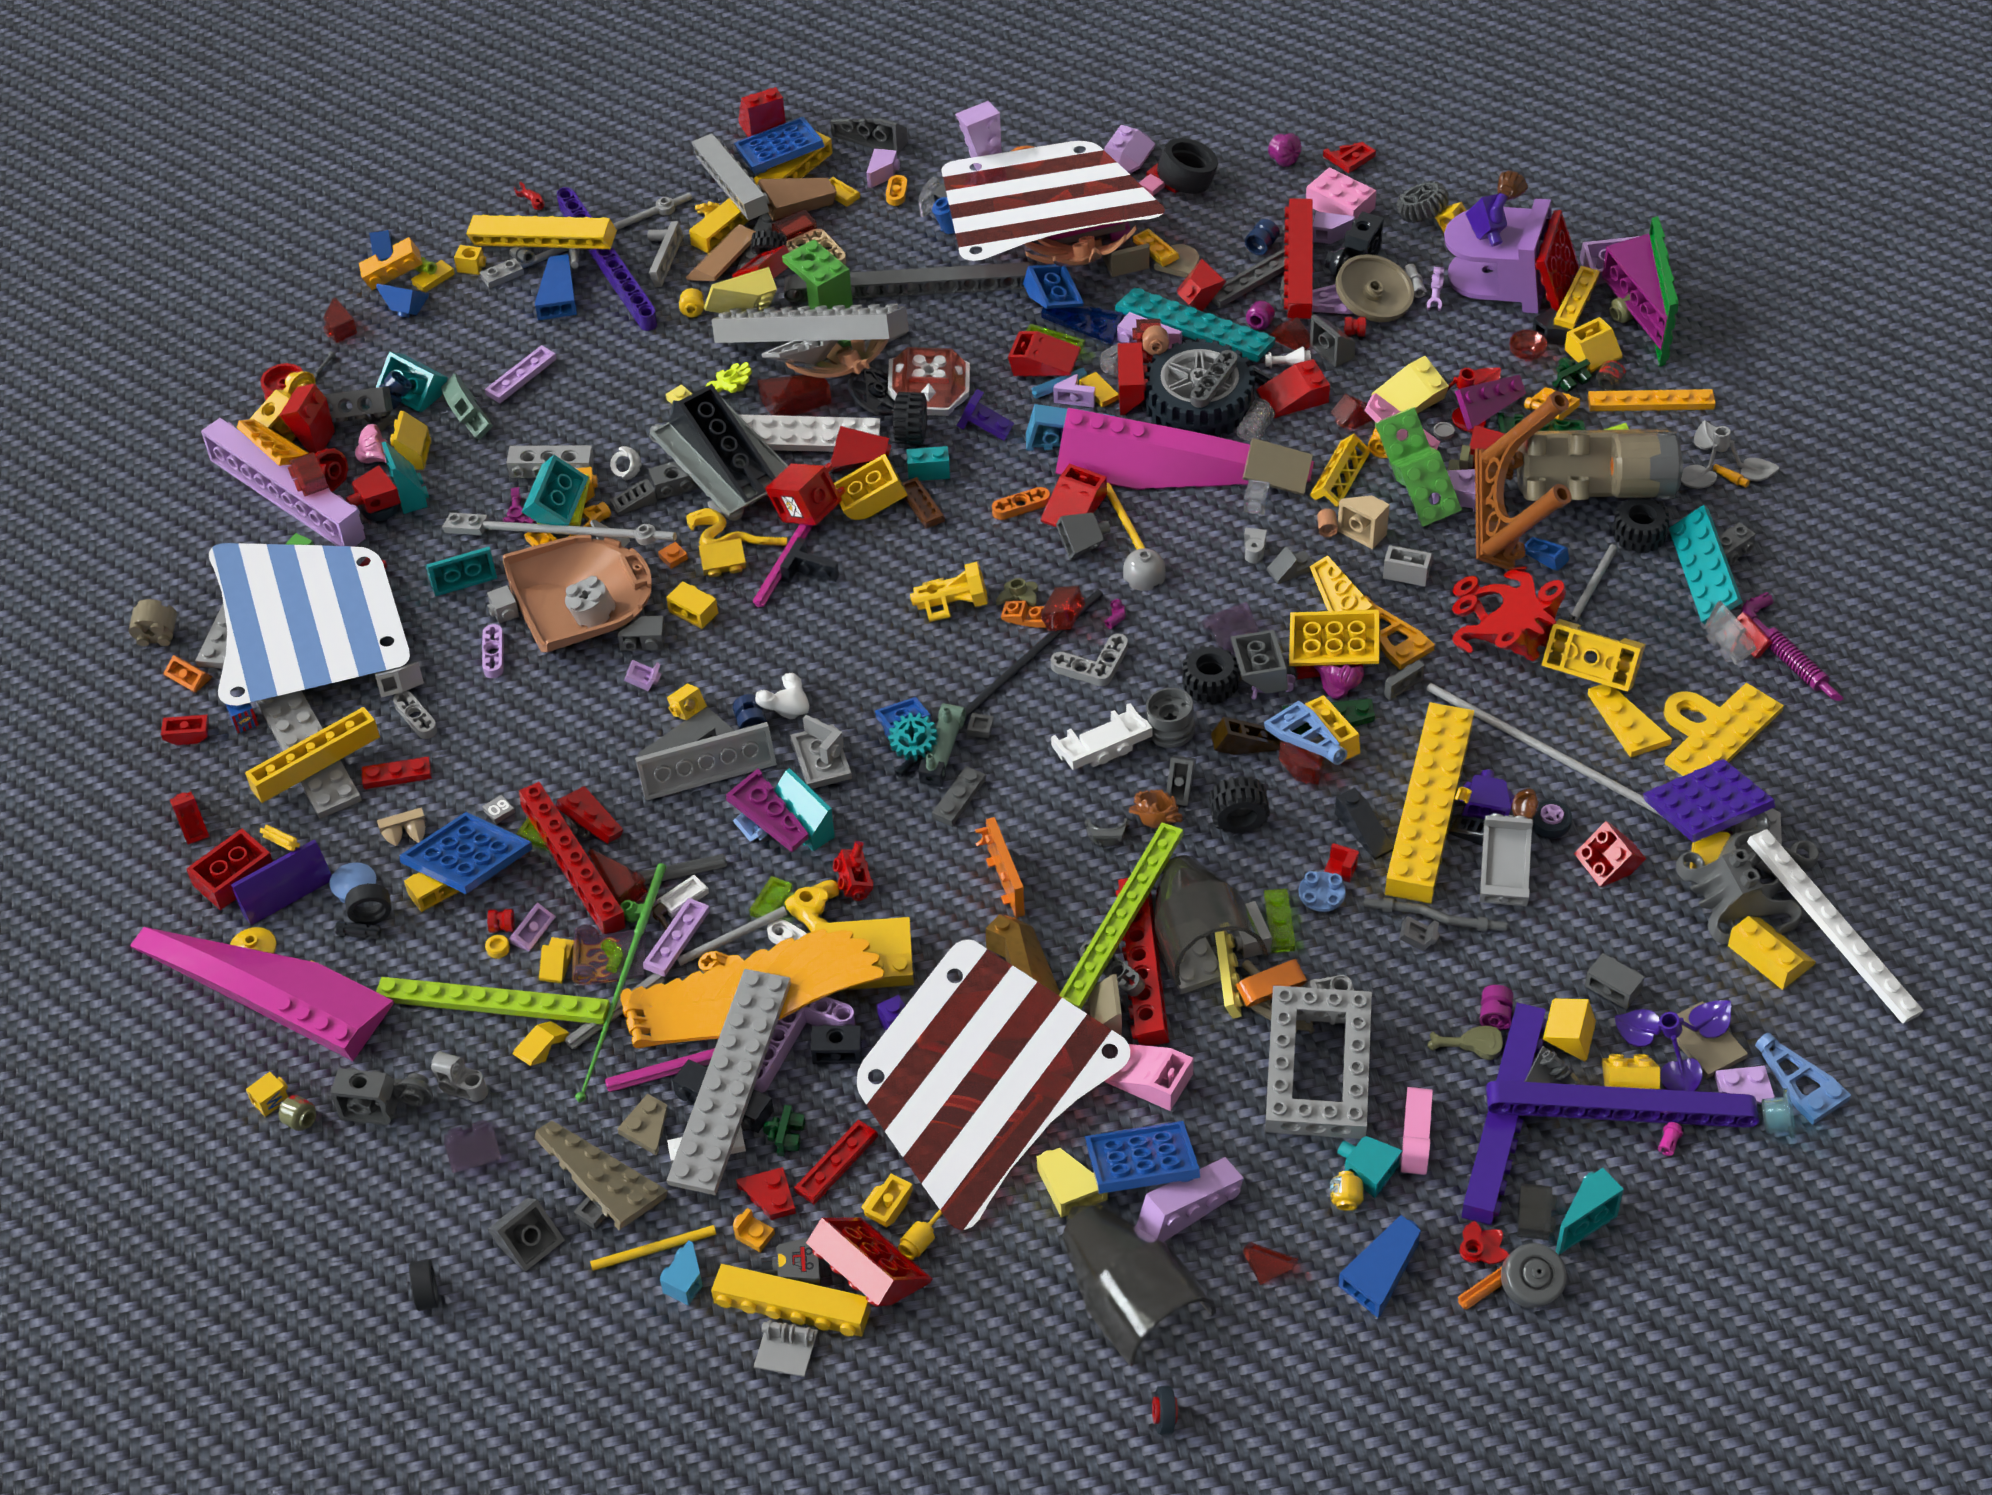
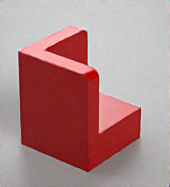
(1342, 861)

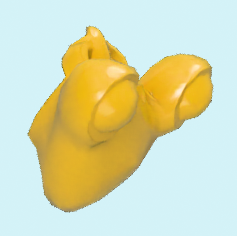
(810, 902)

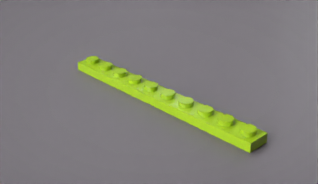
(1121, 915)
(494, 1000)

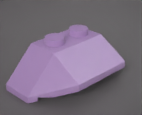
(1129, 148)

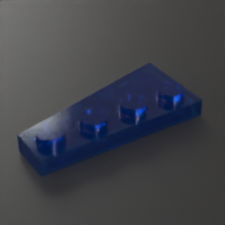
(1087, 320)

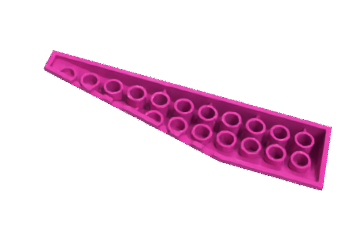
(1149, 454)
(283, 988)

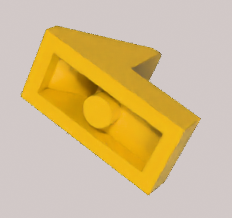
(555, 960)

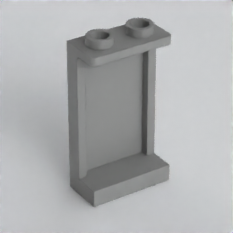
(1506, 860)

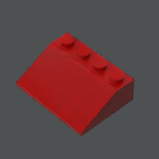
(866, 1260)

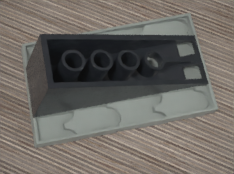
(719, 450)

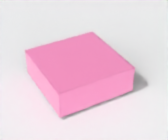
(1152, 184)

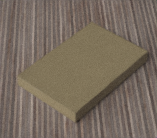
(1278, 465)
(1710, 1052)

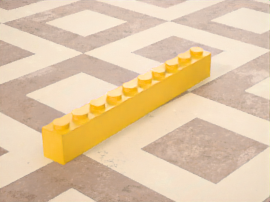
(727, 216)

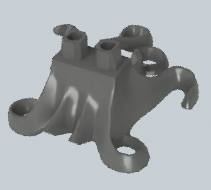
(1734, 886)

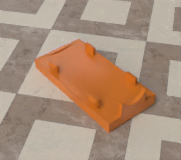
(1004, 865)

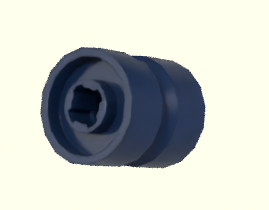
(1262, 237)
(398, 386)
(748, 711)

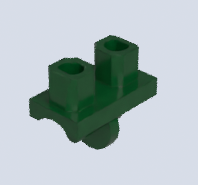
(1569, 370)
(782, 1130)

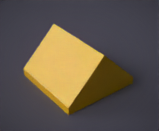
(1571, 1026)

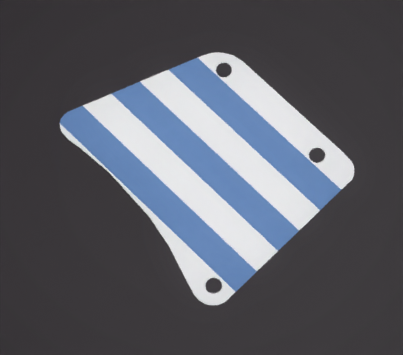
(303, 617)

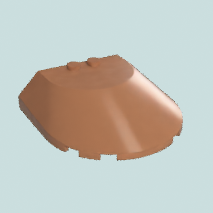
(544, 571)

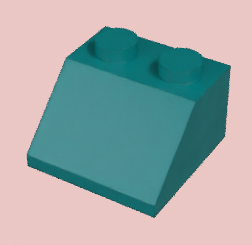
(928, 463)

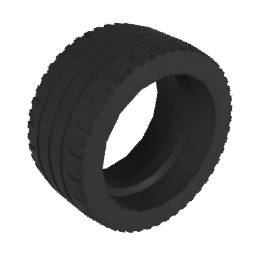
(1187, 165)

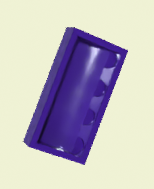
(282, 882)

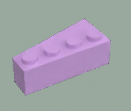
(981, 130)
(1183, 1203)

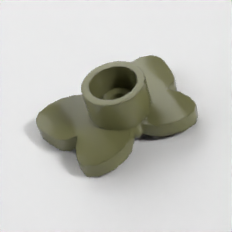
(1020, 590)

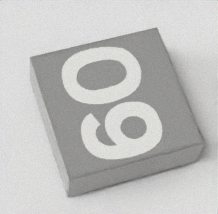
(498, 809)

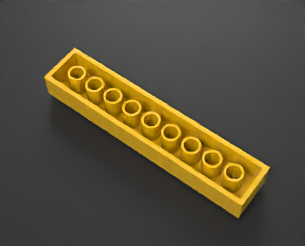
(1429, 803)

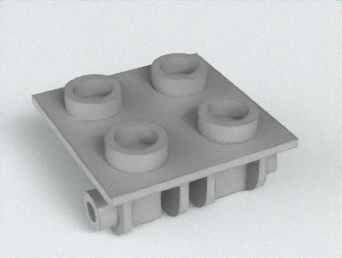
(785, 1348)

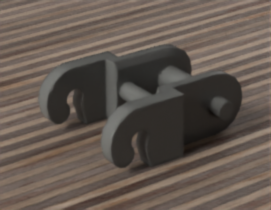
(388, 420)
(576, 828)

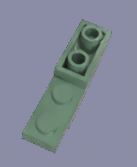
(465, 407)

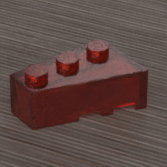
(794, 394)

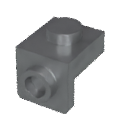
(1419, 934)

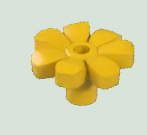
(706, 208)

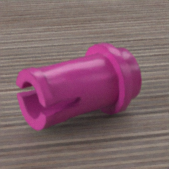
(1672, 1133)

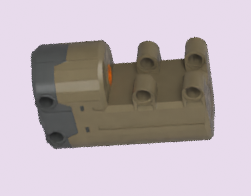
(1602, 463)

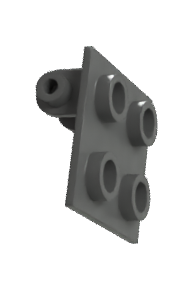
(1550, 1069)

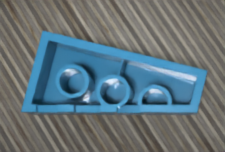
(1045, 427)

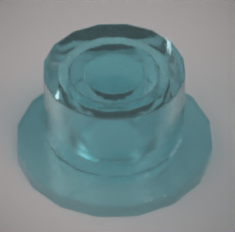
(1779, 1114)

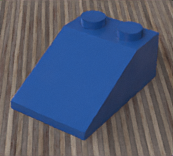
(1051, 286)

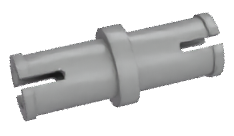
(1416, 279)

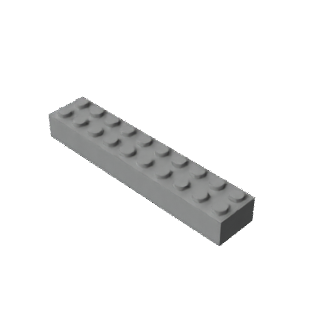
(810, 324)

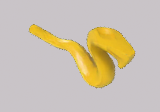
(712, 517)

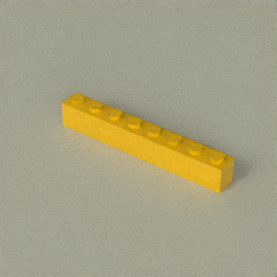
(541, 231)

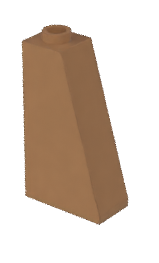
(796, 194)

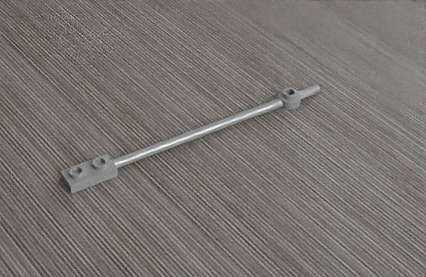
(512, 268)
(477, 523)

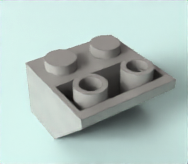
(1407, 565)

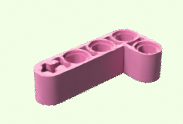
(1416, 1131)

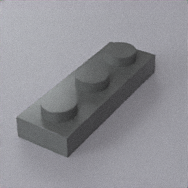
(959, 796)

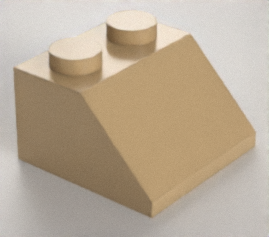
(1363, 519)

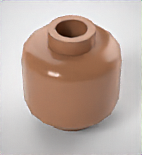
(1155, 340)

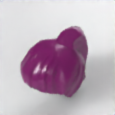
(1339, 680)

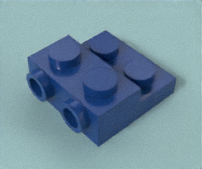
(892, 713)

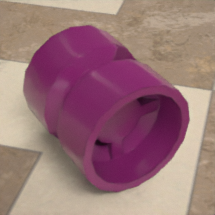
(1496, 1007)

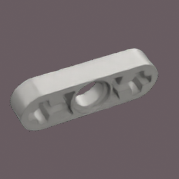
(415, 722)

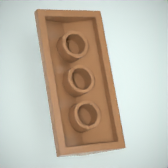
(722, 255)

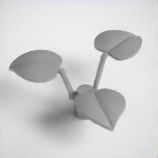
(1719, 438)

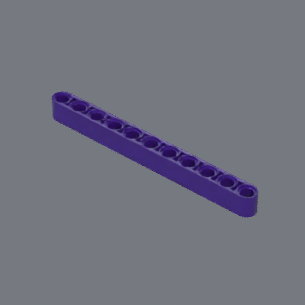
(612, 267)
(1622, 1103)

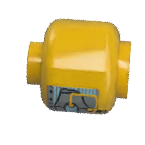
(1346, 1191)

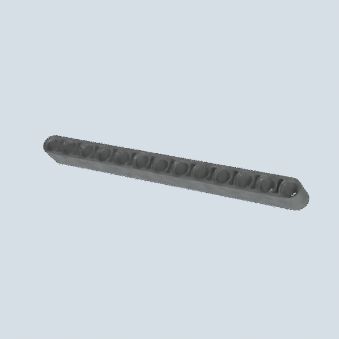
(923, 281)

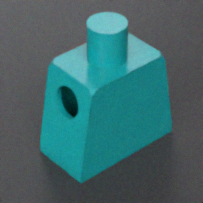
(1371, 1162)

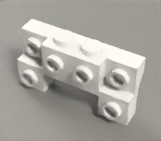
(1105, 741)

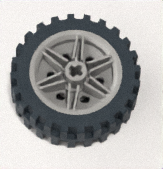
(1177, 373)

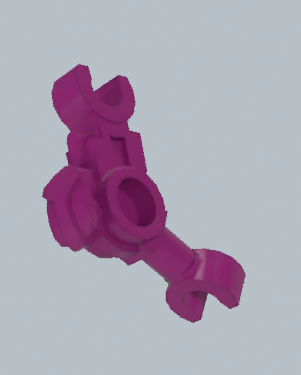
(515, 511)

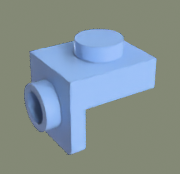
(749, 828)

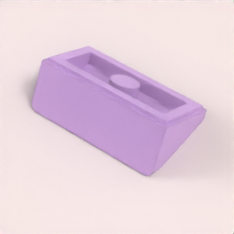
(531, 927)

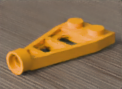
(598, 513)
(1407, 651)

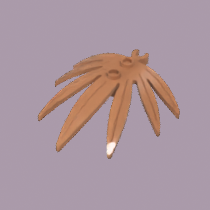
(1078, 254)
(845, 359)

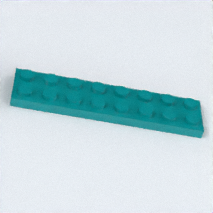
(1197, 323)

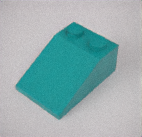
(406, 480)
(1592, 1208)

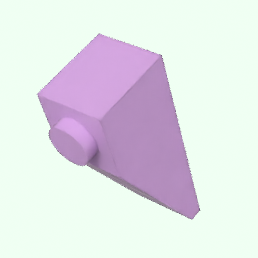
(1124, 330)

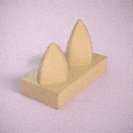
(411, 821)

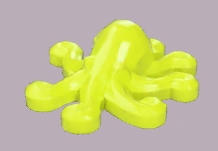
(732, 379)

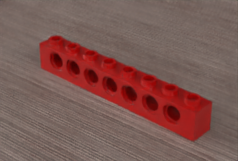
(572, 859)
(1143, 957)

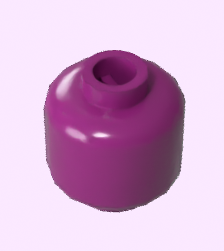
(1260, 315)

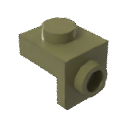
(1465, 462)

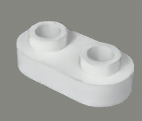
(784, 927)

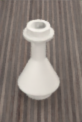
(1292, 358)

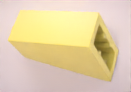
(1068, 1181)

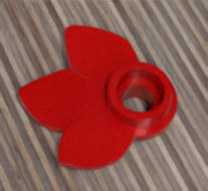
(1485, 1243)

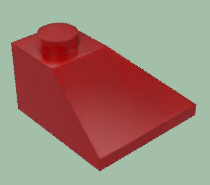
(1200, 286)

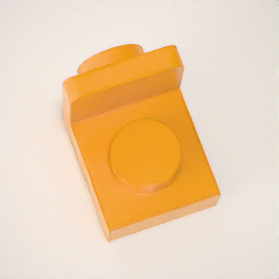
(752, 1231)

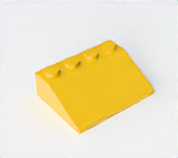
(1334, 638)
(890, 941)

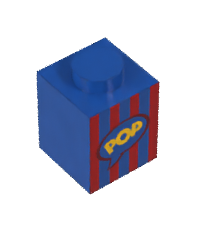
(242, 717)

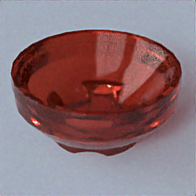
(1528, 340)

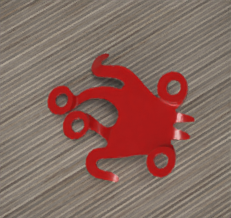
(1519, 623)

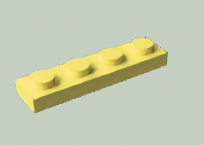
(1229, 977)

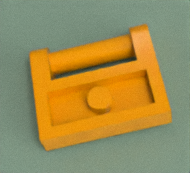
(1540, 398)

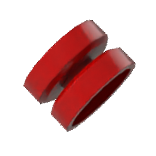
(275, 377)

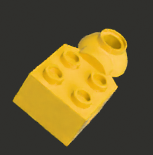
(269, 412)

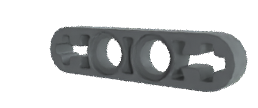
(1210, 377)
(1128, 973)

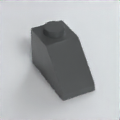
(1181, 778)

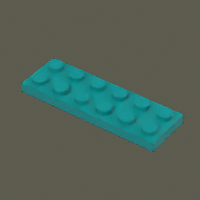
(1704, 562)

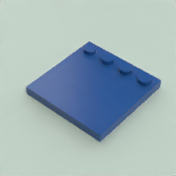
(778, 145)
(465, 852)
(1142, 1157)

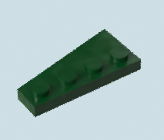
(1507, 423)
(1354, 711)

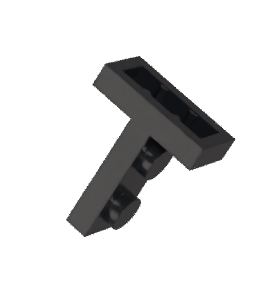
(800, 561)

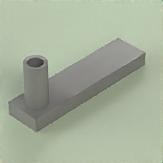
(671, 241)

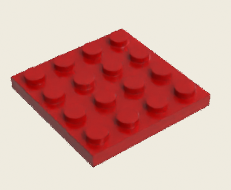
(1557, 260)

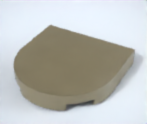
(1182, 267)

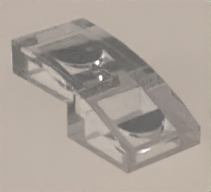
(926, 196)

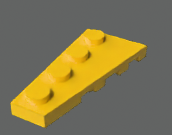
(1337, 589)

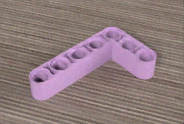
(788, 1033)

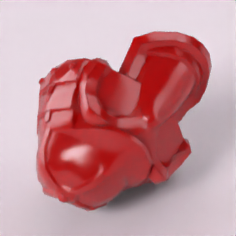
(333, 466)

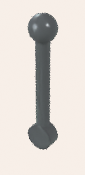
(331, 355)

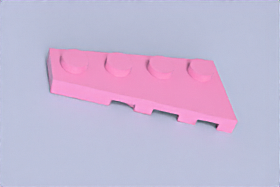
(1380, 409)

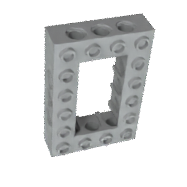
(1319, 1117)

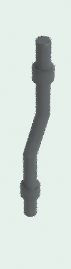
(1481, 923)

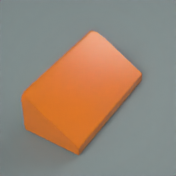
(186, 674)

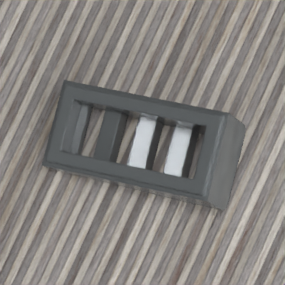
(640, 495)

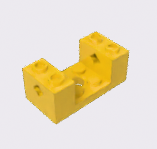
(1616, 660)

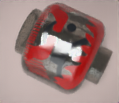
(1611, 375)

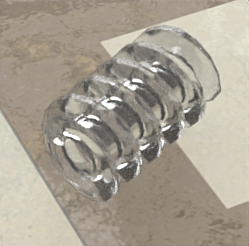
(1256, 420)

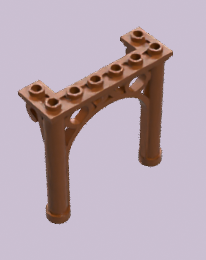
(1492, 466)

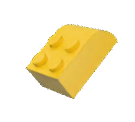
(870, 489)

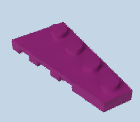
(1488, 398)
(761, 804)

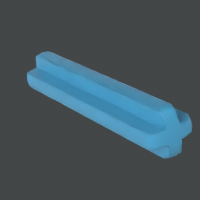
(1047, 387)

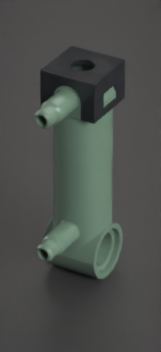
(933, 767)

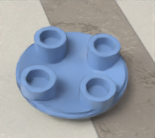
(350, 876)
(1322, 891)

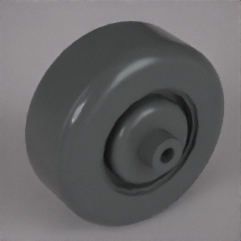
(1533, 1275)

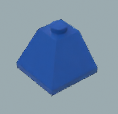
(402, 300)

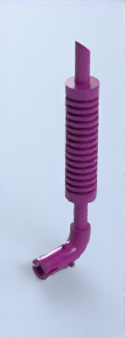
(1788, 652)

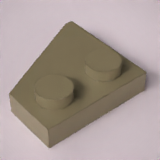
(645, 1124)

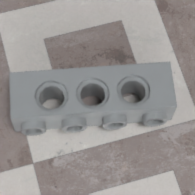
(527, 460)

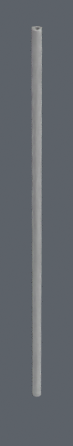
(1553, 753)

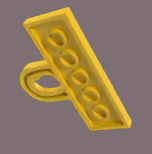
(1724, 731)

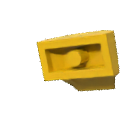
(888, 1200)

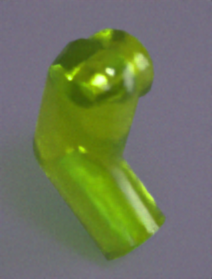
(614, 954)

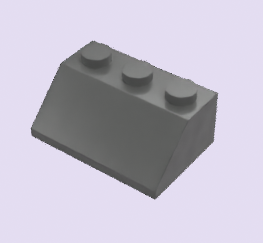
(1261, 661)

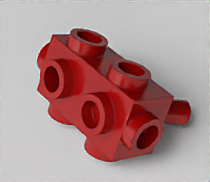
(853, 872)

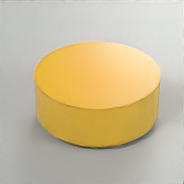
(497, 946)

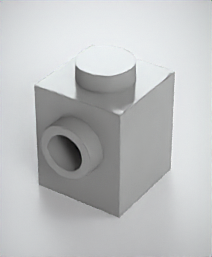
(502, 604)

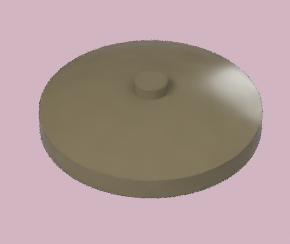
(1374, 288)

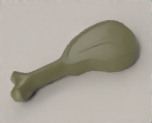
(1482, 1040)

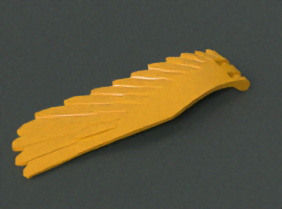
(700, 1003)

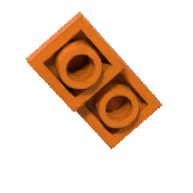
(1020, 614)

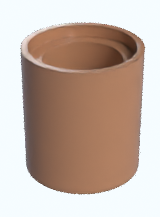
(1327, 522)

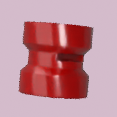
(1354, 326)
(501, 920)

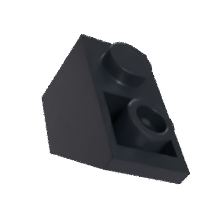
(1545, 325)

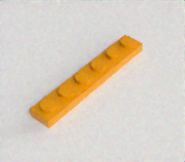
(1651, 400)

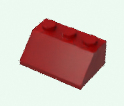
(1131, 375)

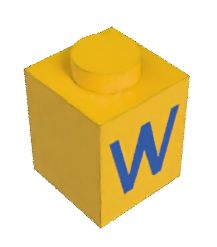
(267, 1093)

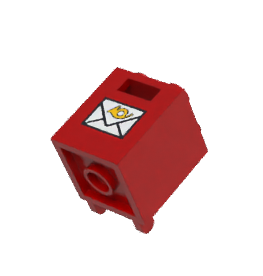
(804, 493)

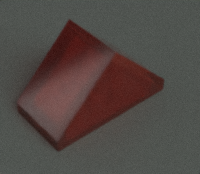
(1292, 334)

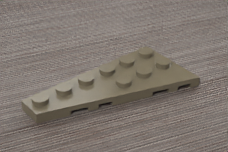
(604, 1179)

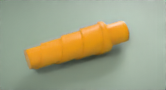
(1732, 476)

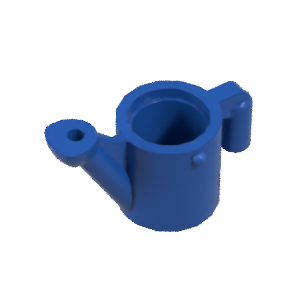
(943, 215)

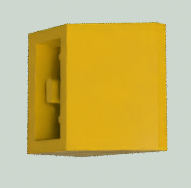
(1593, 342)
(411, 440)
(1631, 1072)

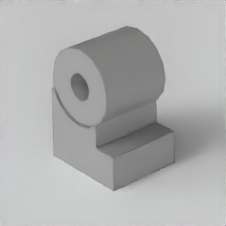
(1254, 544)

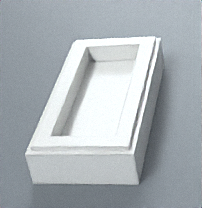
(675, 898)

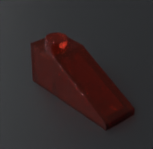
(619, 879)

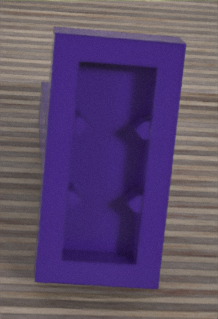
(985, 417)

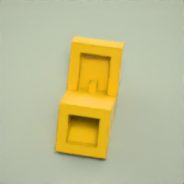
(538, 1042)

